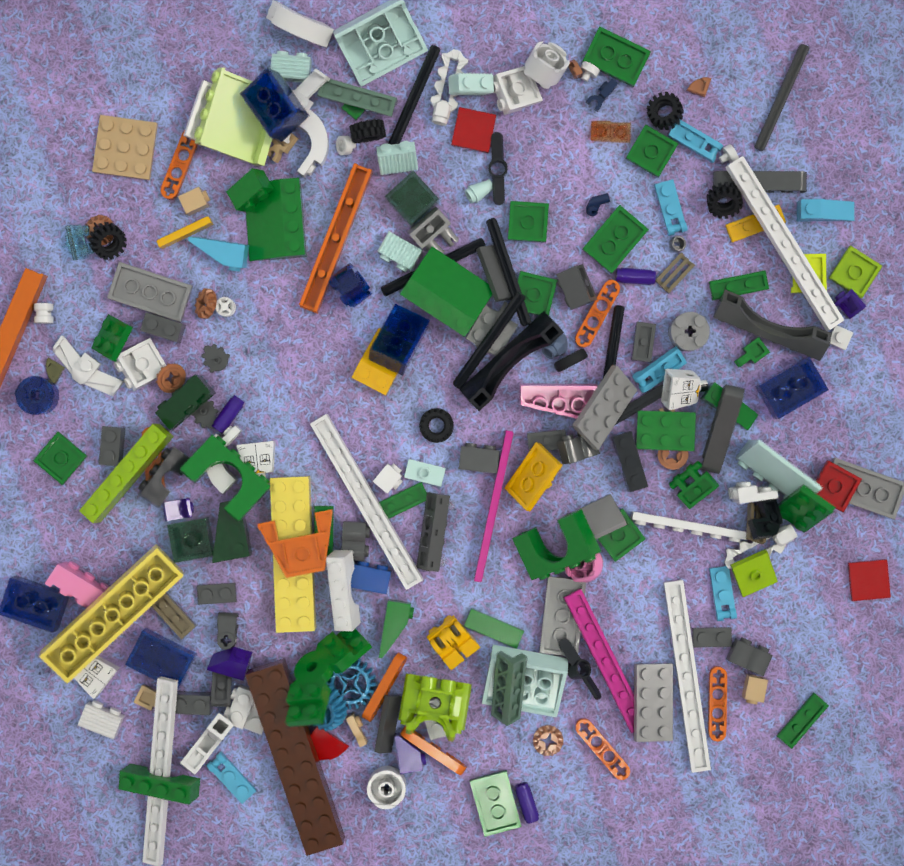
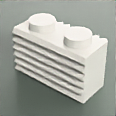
(101, 719)

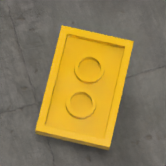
(533, 476)

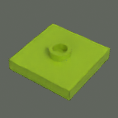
(855, 271)
(754, 573)

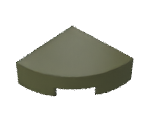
(54, 370)

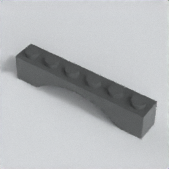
(805, 340)

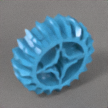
(357, 689)
(335, 711)

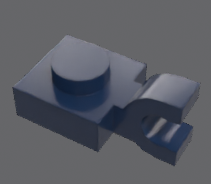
(606, 89)

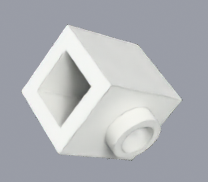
(389, 478)

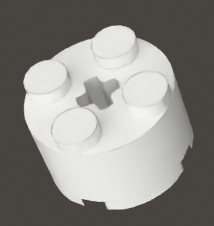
(546, 64)
(397, 787)

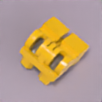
(452, 639)

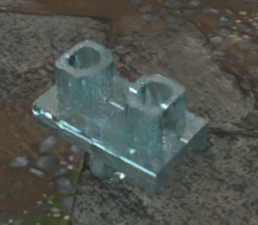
(76, 242)

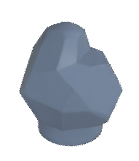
(557, 348)

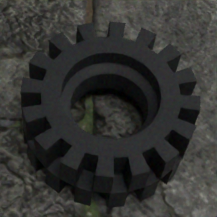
(669, 120)
(367, 131)
(724, 191)
(103, 231)
(448, 425)

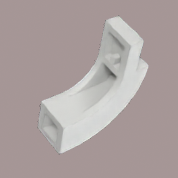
(299, 24)
(320, 144)
(219, 474)
(206, 744)

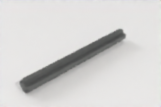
(781, 98)

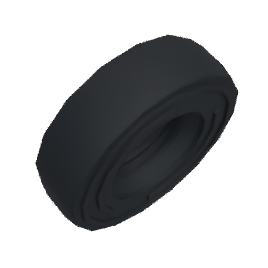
(570, 360)

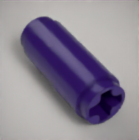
(635, 276)
(228, 414)
(527, 802)

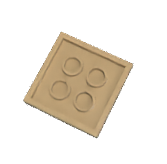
(125, 147)

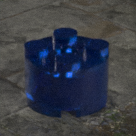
(350, 285)
(26, 394)

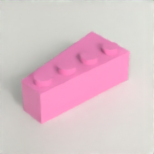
(557, 398)
(76, 583)

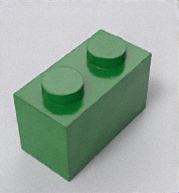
(250, 190)

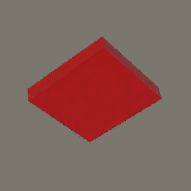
(473, 130)
(837, 485)
(869, 580)

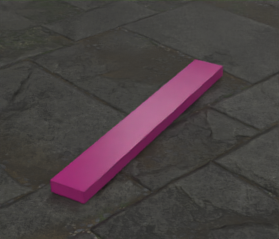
(493, 506)
(602, 655)

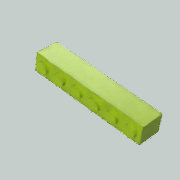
(126, 473)

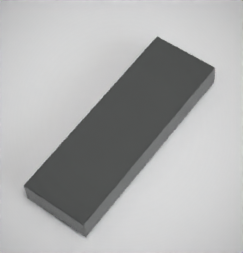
(494, 273)
(388, 724)

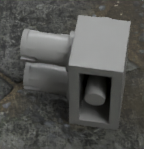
(430, 227)

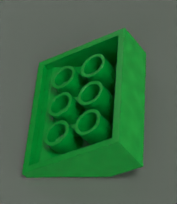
(277, 223)
(447, 291)

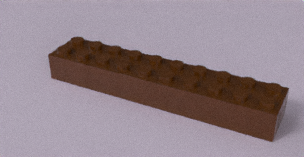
(295, 760)

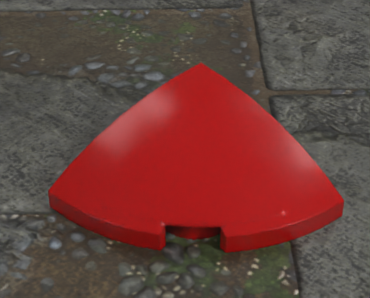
(327, 745)

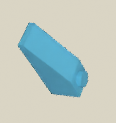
(824, 210)
(226, 253)

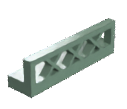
(358, 97)
(513, 689)

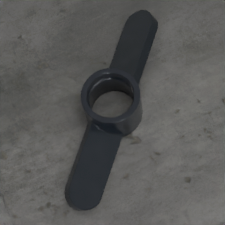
(498, 157)
(575, 660)

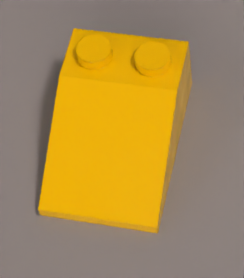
(373, 374)

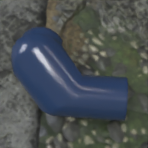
(595, 202)

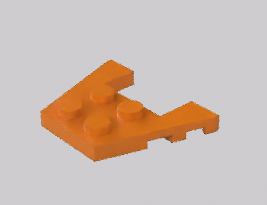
(301, 553)

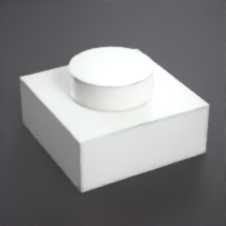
(840, 337)

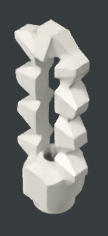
(442, 108)
(785, 535)

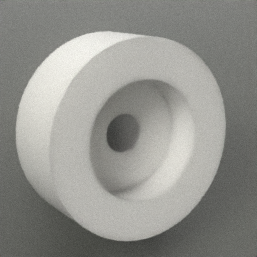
(589, 70)
(345, 145)
(729, 154)

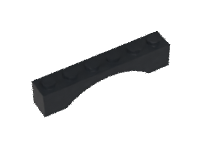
(537, 335)

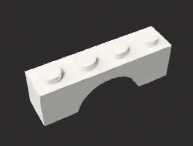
(344, 610)

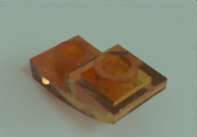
(610, 131)

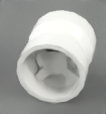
(43, 313)

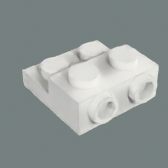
(515, 90)
(140, 364)
(745, 493)
(243, 711)

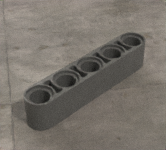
(771, 180)
(722, 428)

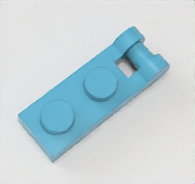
(695, 140)
(670, 206)
(671, 360)
(722, 592)
(231, 778)

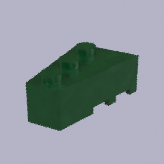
(184, 401)
(231, 537)

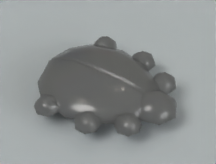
(215, 358)
(205, 414)

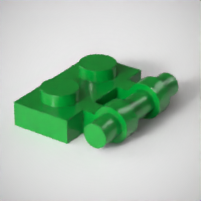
(697, 489)

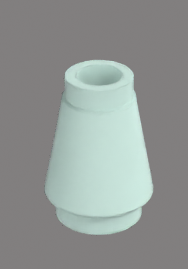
(478, 191)

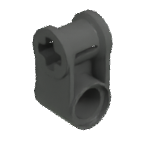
(228, 626)

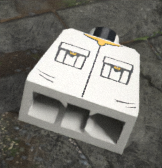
(681, 388)
(259, 455)
(96, 676)

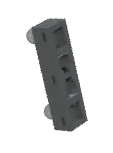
(433, 532)

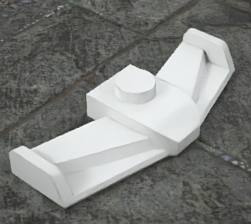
(307, 89)
(85, 368)

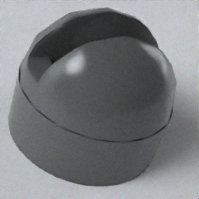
(677, 239)

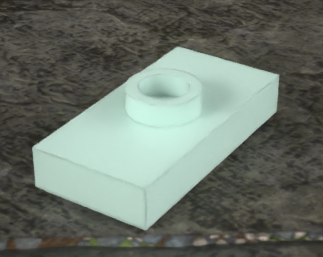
(424, 472)

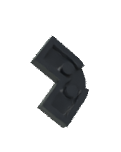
(770, 520)

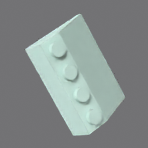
(773, 468)
(543, 680)

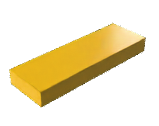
(747, 226)
(184, 232)

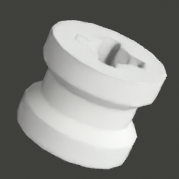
(227, 304)

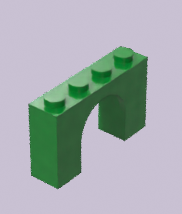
(214, 453)
(580, 547)

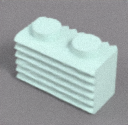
(292, 67)
(471, 84)
(397, 158)
(399, 251)

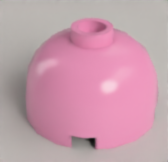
(586, 571)

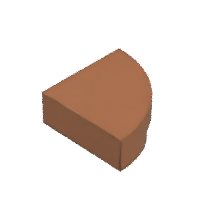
(575, 70)
(699, 86)

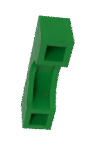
(178, 789)

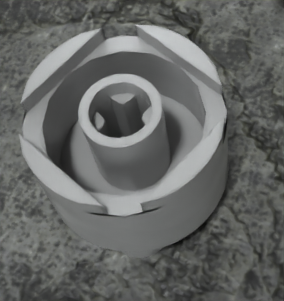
(681, 339)

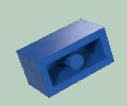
(371, 578)

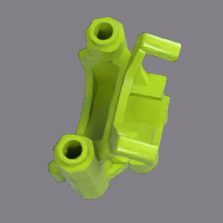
(416, 698)

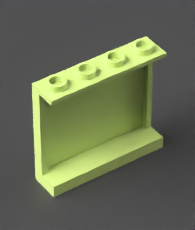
(229, 122)

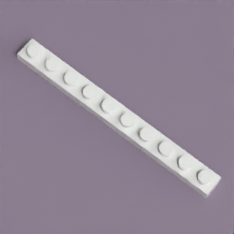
(784, 243)
(366, 501)
(687, 676)
(160, 766)

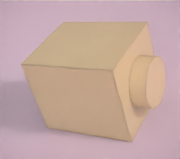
(194, 201)
(754, 689)

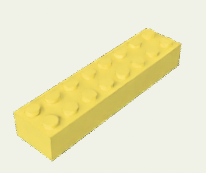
(293, 517)
(111, 613)

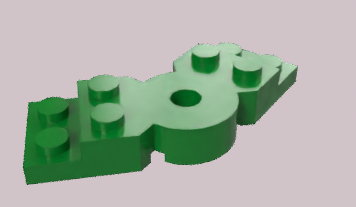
(309, 692)

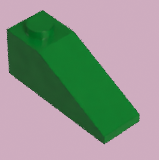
(746, 415)
(395, 621)

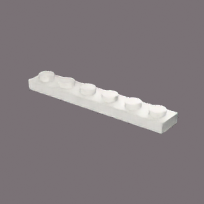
(680, 525)

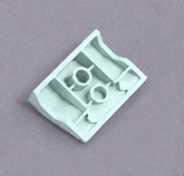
(380, 41)

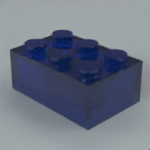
(274, 104)
(399, 339)
(791, 388)
(33, 604)
(160, 657)

